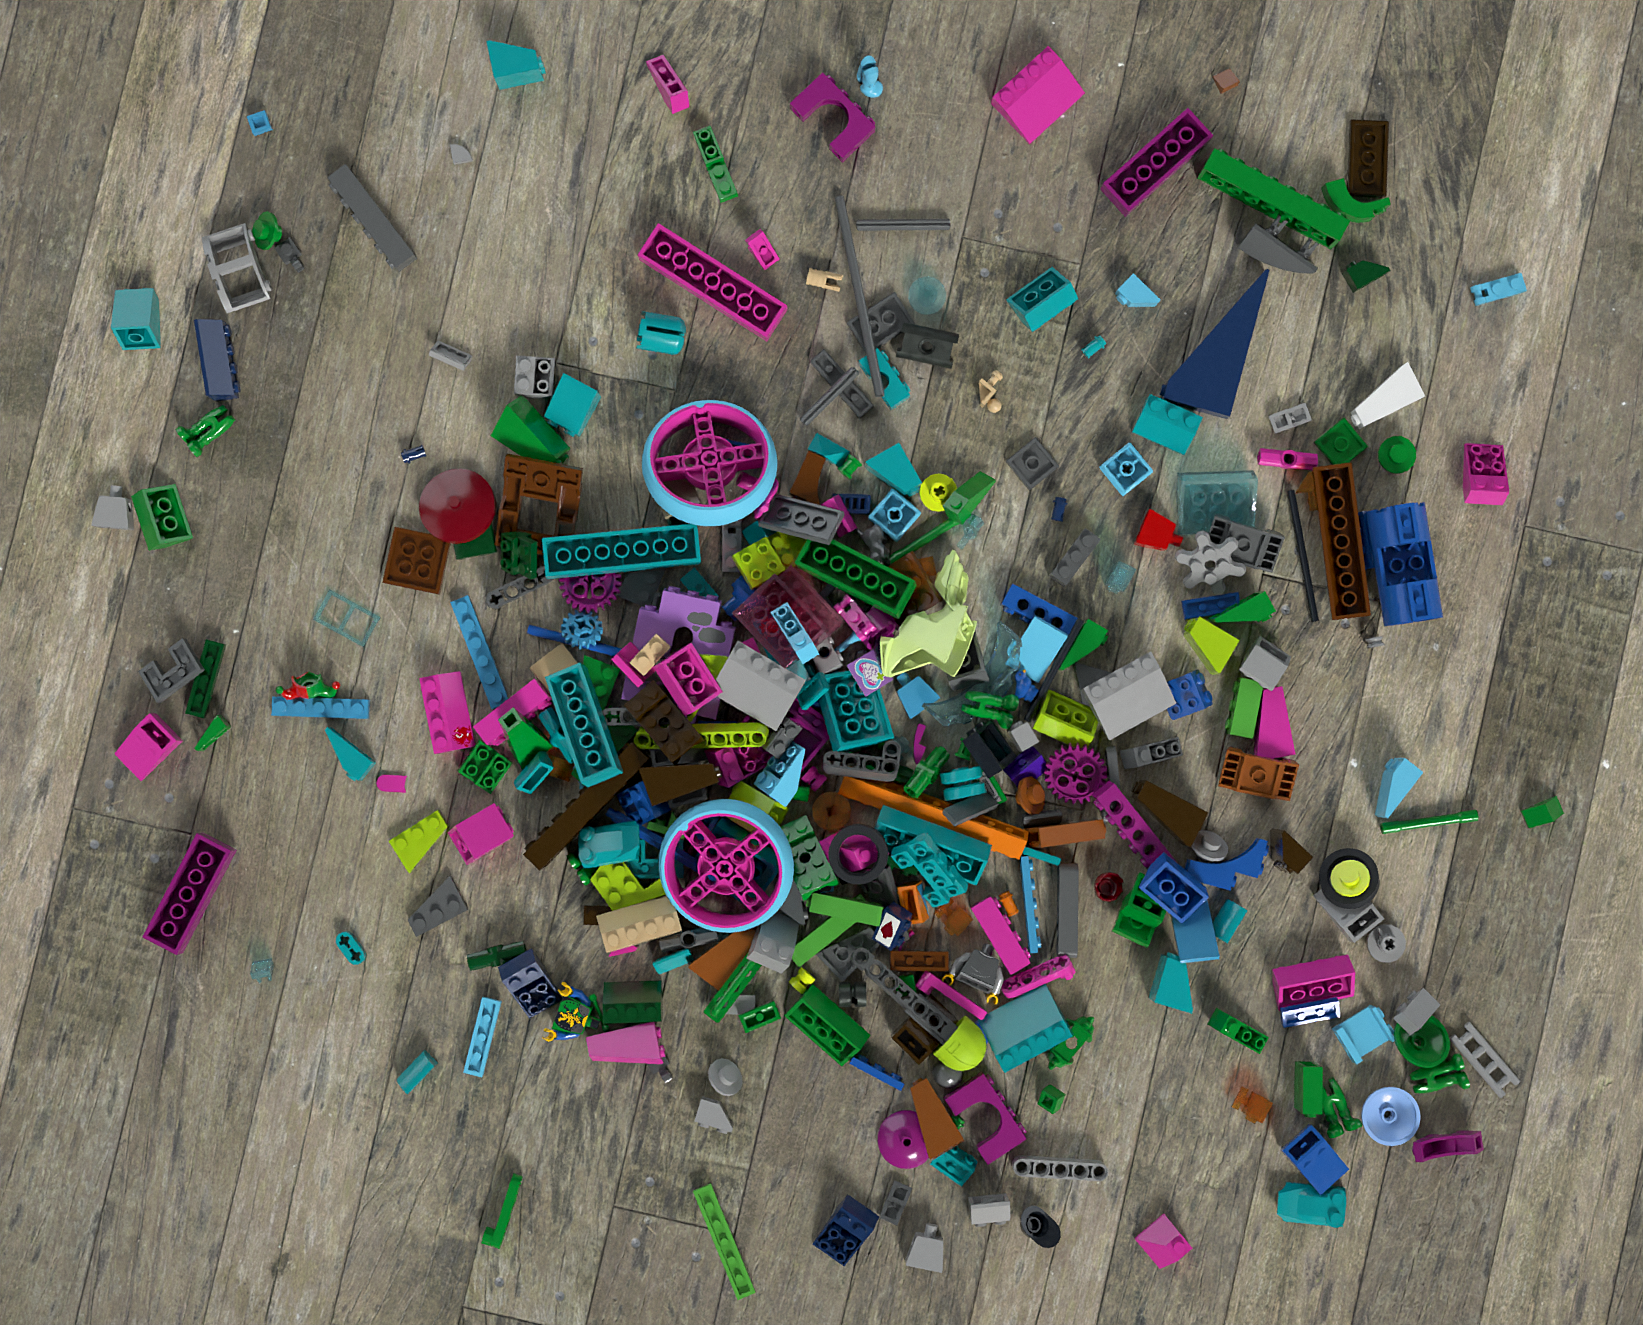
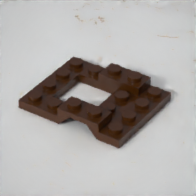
(540, 481)

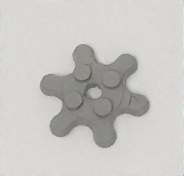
(1206, 551)

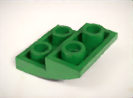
(484, 766)

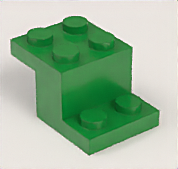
(1138, 915)

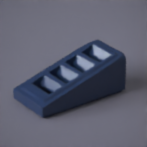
(866, 511)

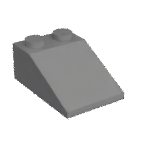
(774, 942)

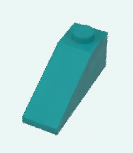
(351, 757)

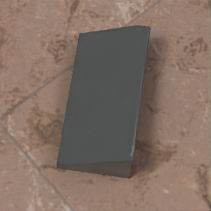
(1044, 818)

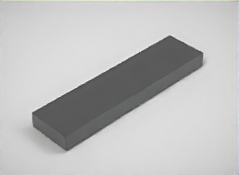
(832, 373)

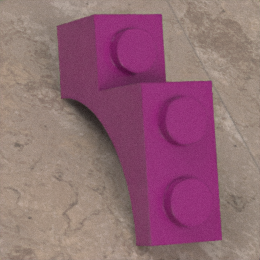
(1441, 1145)

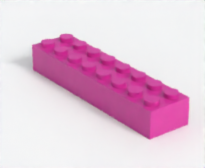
(712, 282)

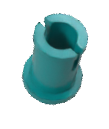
(1093, 346)

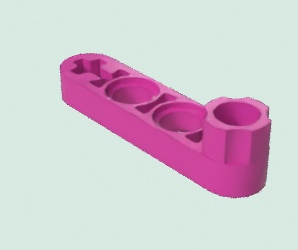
(1063, 970)
(929, 981)

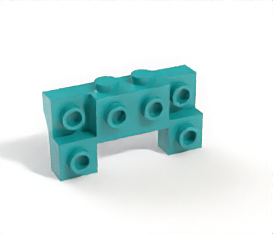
(934, 867)

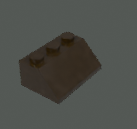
(1287, 852)

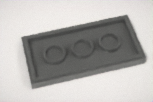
(801, 519)

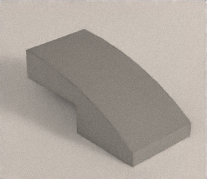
(1290, 418)

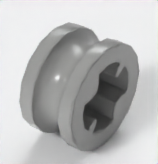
(1374, 642)

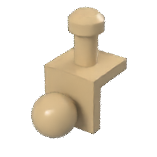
(987, 391)

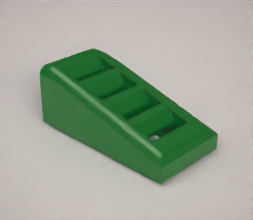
(214, 731)

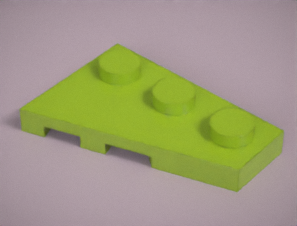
(418, 839)

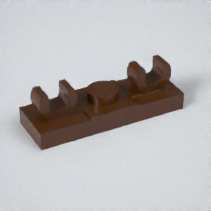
(919, 960)

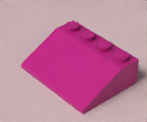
(1038, 95)

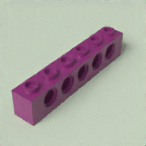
(1108, 793)

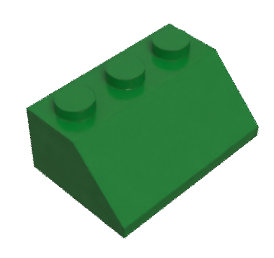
(161, 516)

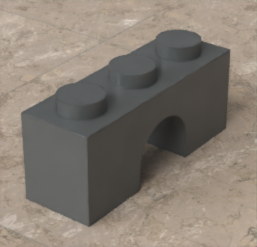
(1074, 557)

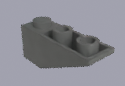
(1151, 753)
(692, 755)

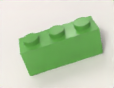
(1244, 708)

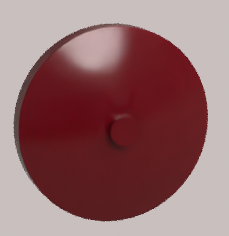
(457, 506)

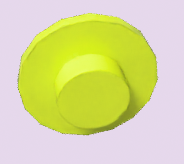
(936, 491)
(1350, 878)

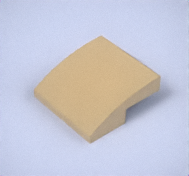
(551, 663)

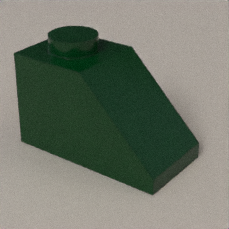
(1363, 273)

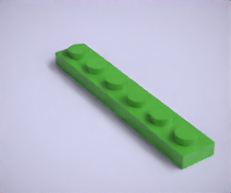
(724, 1241)

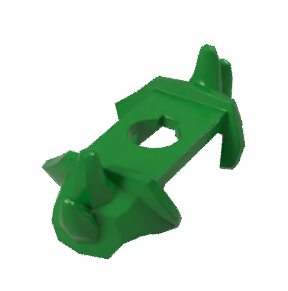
(1060, 1054)

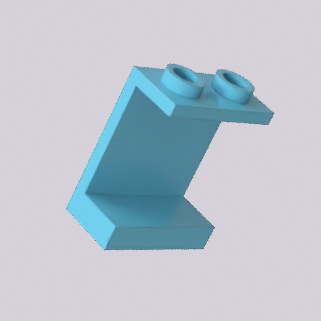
(1363, 1032)

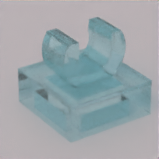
(261, 969)

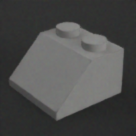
(989, 1209)

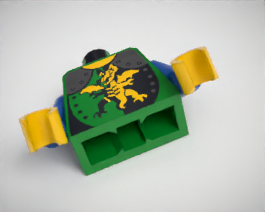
(572, 1015)

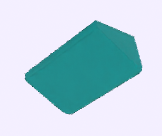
(673, 960)

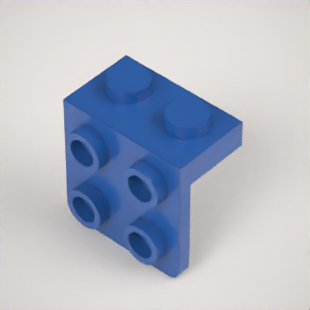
(1189, 694)

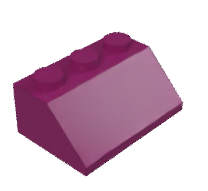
(687, 679)

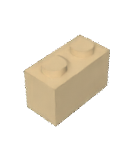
(650, 654)

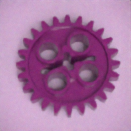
(607, 583)
(1081, 758)

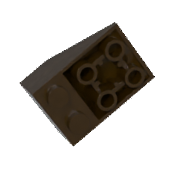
(914, 1038)

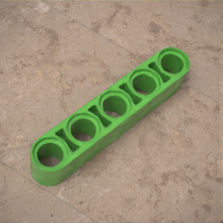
(820, 937)

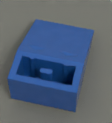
(1314, 1159)

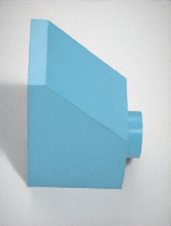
(1136, 294)

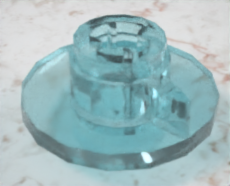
(927, 295)

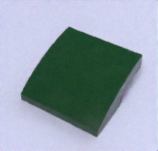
(478, 547)

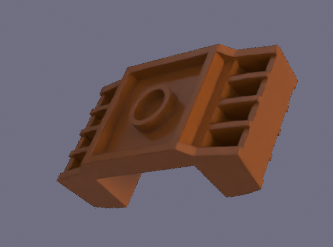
(1258, 775)

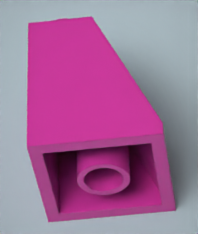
(481, 833)
(855, 851)

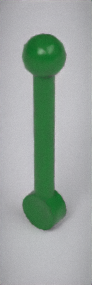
(593, 998)

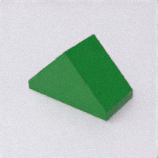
(1542, 812)

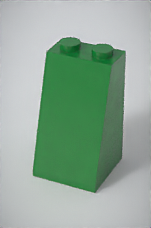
(529, 434)

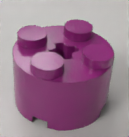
(884, 623)

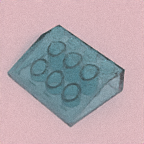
(1212, 493)

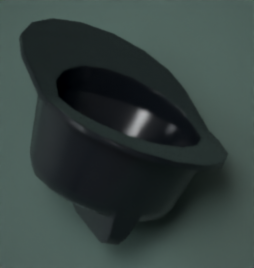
(1040, 1227)

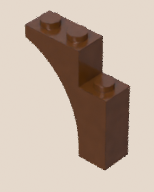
(806, 482)

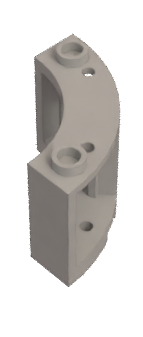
(225, 240)

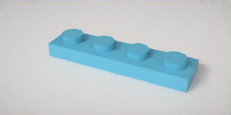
(482, 1037)

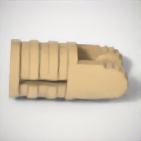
(819, 278)

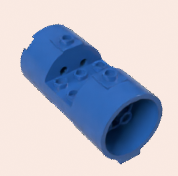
(1404, 564)

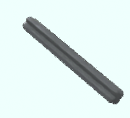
(902, 224)

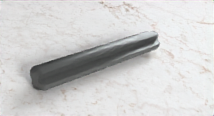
(829, 396)

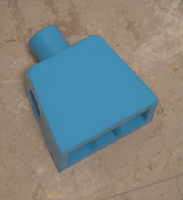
(914, 694)

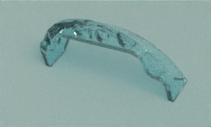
(1000, 672)

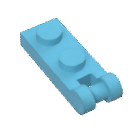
(1499, 289)

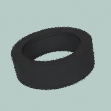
(838, 867)
(1345, 901)

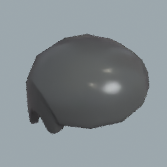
(946, 1076)

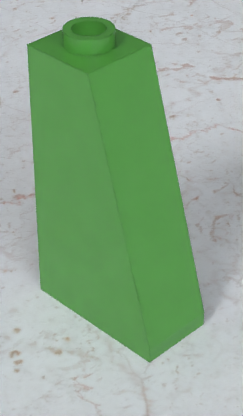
(845, 908)

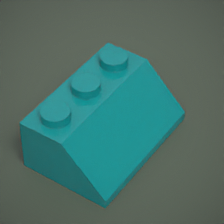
(1042, 299)
(1167, 424)

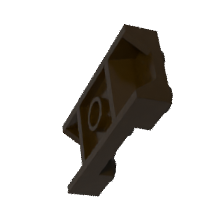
(650, 708)

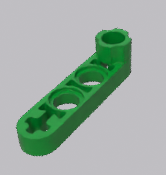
(495, 1237)

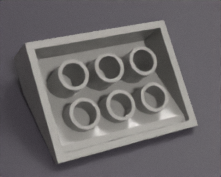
(758, 685)
(1129, 695)

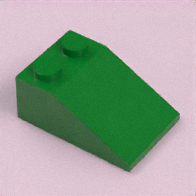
(1251, 608)

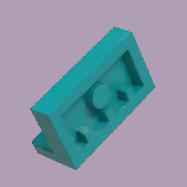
(956, 1165)

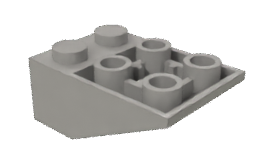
(1351, 922)

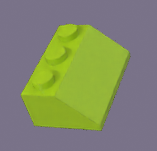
(1066, 720)

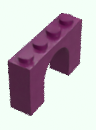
(824, 92)
(1008, 1133)

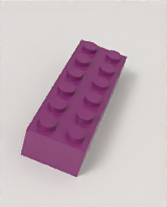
(1156, 162)
(189, 893)

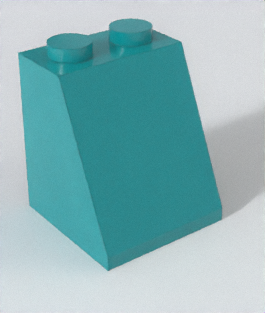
(514, 65)
(136, 319)
(572, 406)
(895, 470)
(1172, 984)

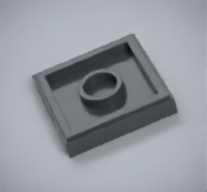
(1032, 463)

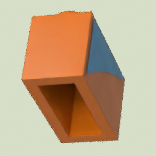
(912, 899)

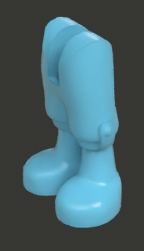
(868, 75)

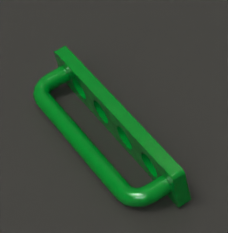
(726, 993)

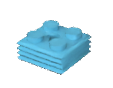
(1129, 457)
(894, 502)

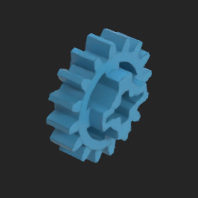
(580, 626)

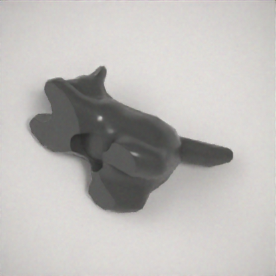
(875, 540)

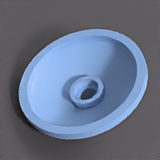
(1401, 1122)

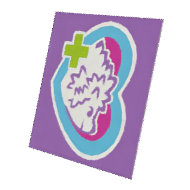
(868, 673)

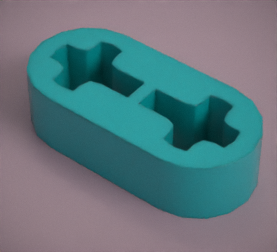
(355, 945)

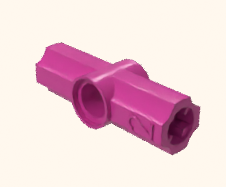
(1275, 458)

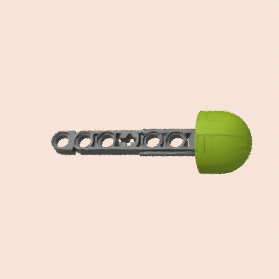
(960, 1045)

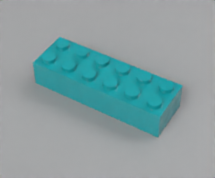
(584, 725)
(963, 851)

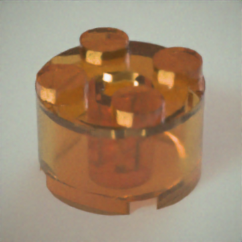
(820, 813)

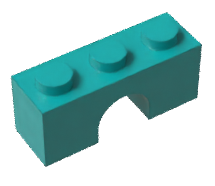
(896, 390)

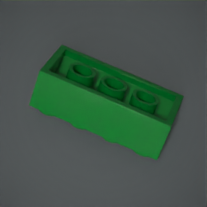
(827, 1025)

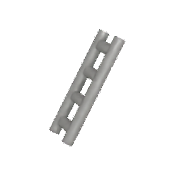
(1484, 1071)

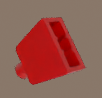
(1157, 532)

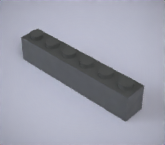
(371, 217)

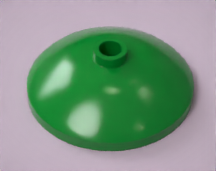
(1431, 1040)

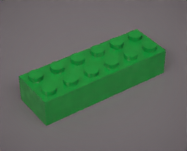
(857, 575)

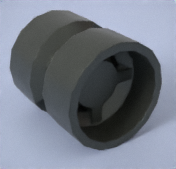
(852, 994)

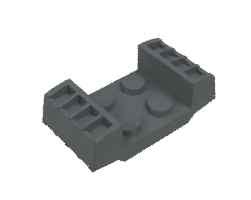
(1255, 548)

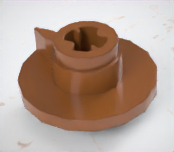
(1030, 795)

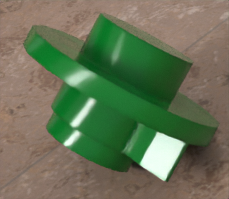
(266, 231)
(1397, 454)

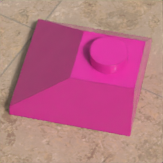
(1163, 1242)

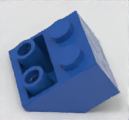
(638, 805)

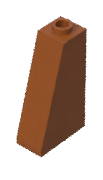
(1066, 833)
(723, 958)
(936, 1125)

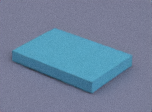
(1039, 647)

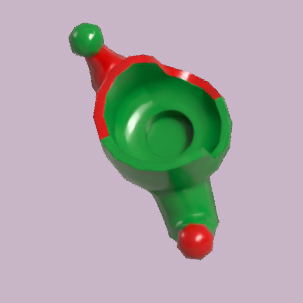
(308, 687)

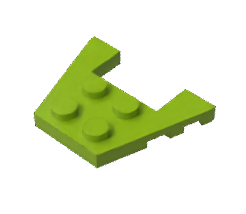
(622, 888)

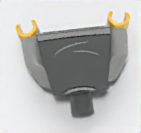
(979, 971)

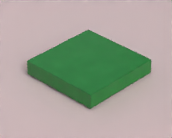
(1340, 443)

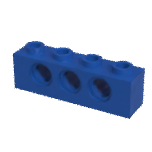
(1033, 602)

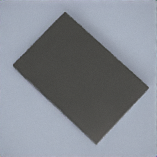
(885, 321)

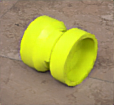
(806, 979)

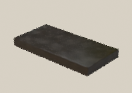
(1368, 158)

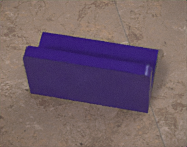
(1027, 764)

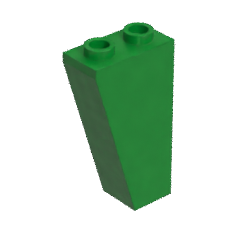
(523, 737)

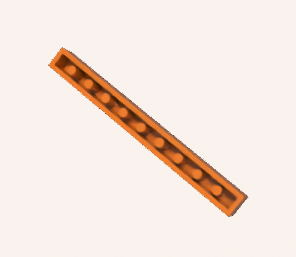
(1002, 836)

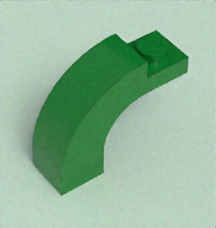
(1340, 201)

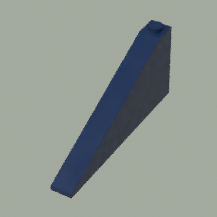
(1214, 369)

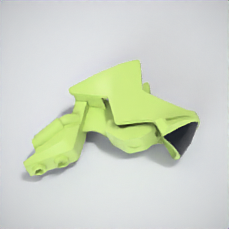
(936, 637)

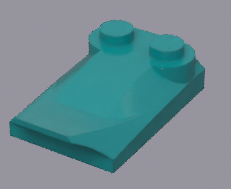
(608, 844)
(1305, 1205)

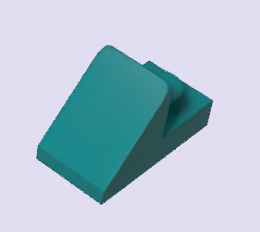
(755, 533)

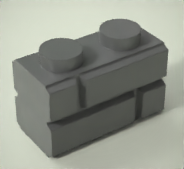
(780, 740)

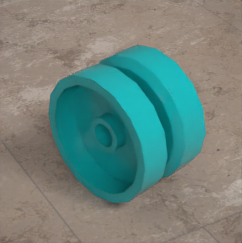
(962, 782)

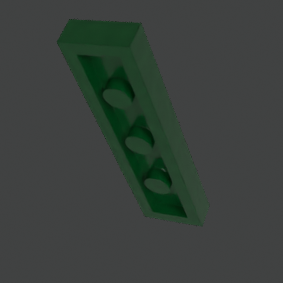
(205, 681)

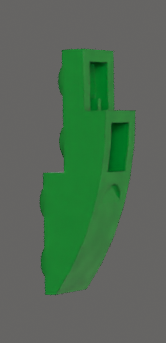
(715, 164)

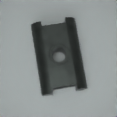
(914, 338)

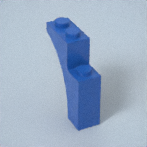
(1222, 873)

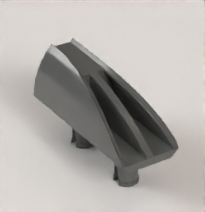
(1268, 248)

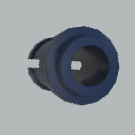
(413, 454)
(1058, 509)

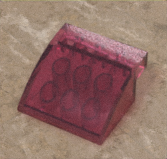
(809, 607)

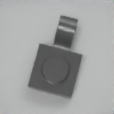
(289, 254)
(661, 1068)

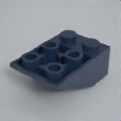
(529, 983)
(846, 1230)

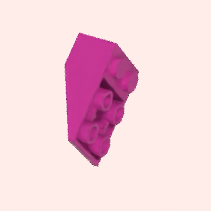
(1484, 474)
(147, 746)
(738, 762)

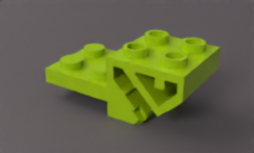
(768, 557)

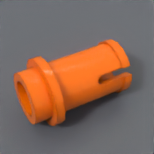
(1008, 903)

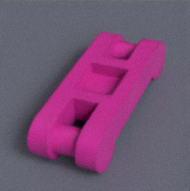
(855, 617)

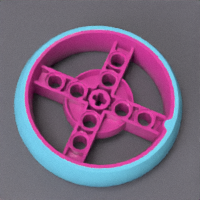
(701, 415)
(686, 899)

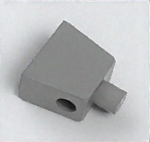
(114, 511)
(926, 1250)

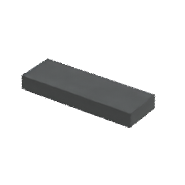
(970, 808)

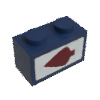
(893, 925)

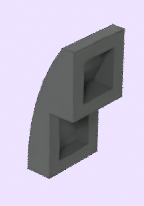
(895, 1203)

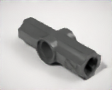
(676, 940)

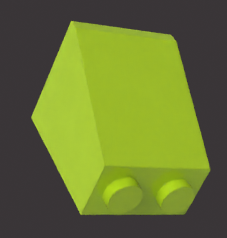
(1209, 643)
(748, 794)

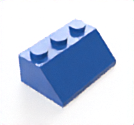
(1173, 888)

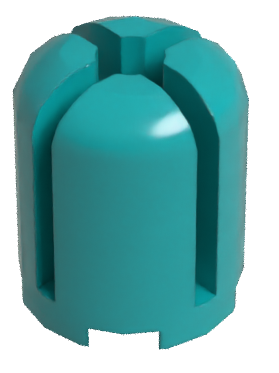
(661, 333)

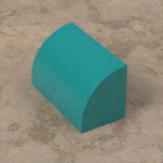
(534, 773)
(1228, 920)
(416, 1072)

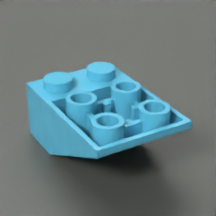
(782, 775)

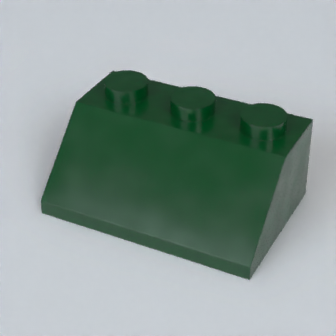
(632, 1001)

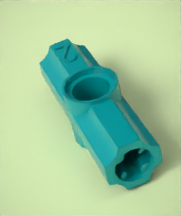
(557, 738)

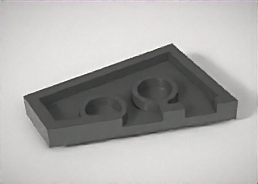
(438, 908)
(838, 956)

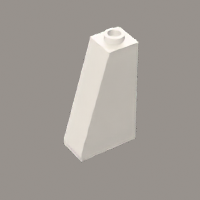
(1393, 394)

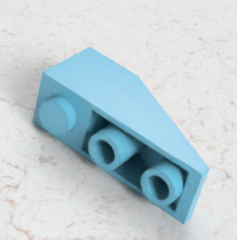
(795, 633)

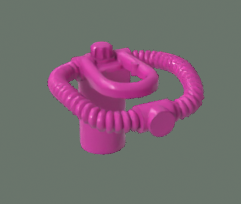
(747, 482)

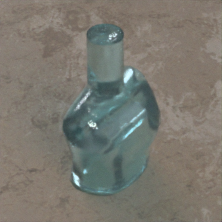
(971, 528)

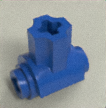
(740, 593)

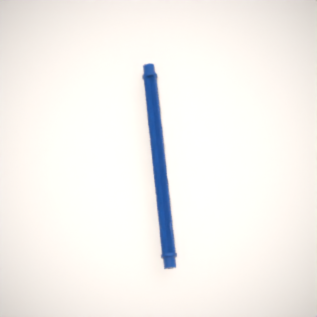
(656, 841)

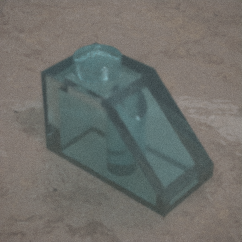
(1119, 577)

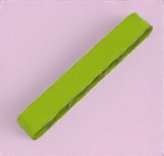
(711, 738)

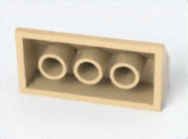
(638, 923)

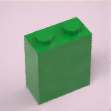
(1308, 1088)

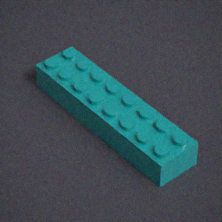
(621, 551)

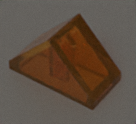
(562, 768)

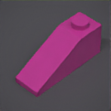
(669, 84)

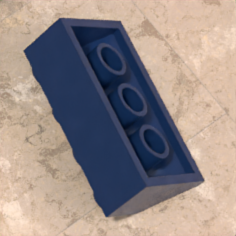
(217, 359)

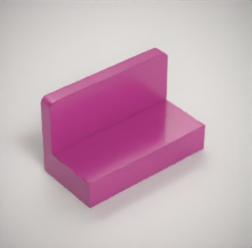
(847, 524)
(622, 660)

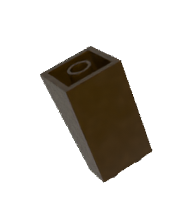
(674, 781)
(1173, 813)

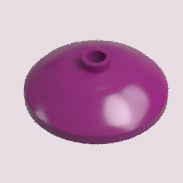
(894, 1131)

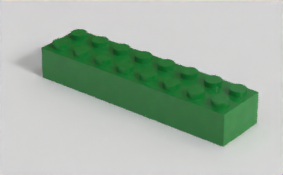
(1273, 198)

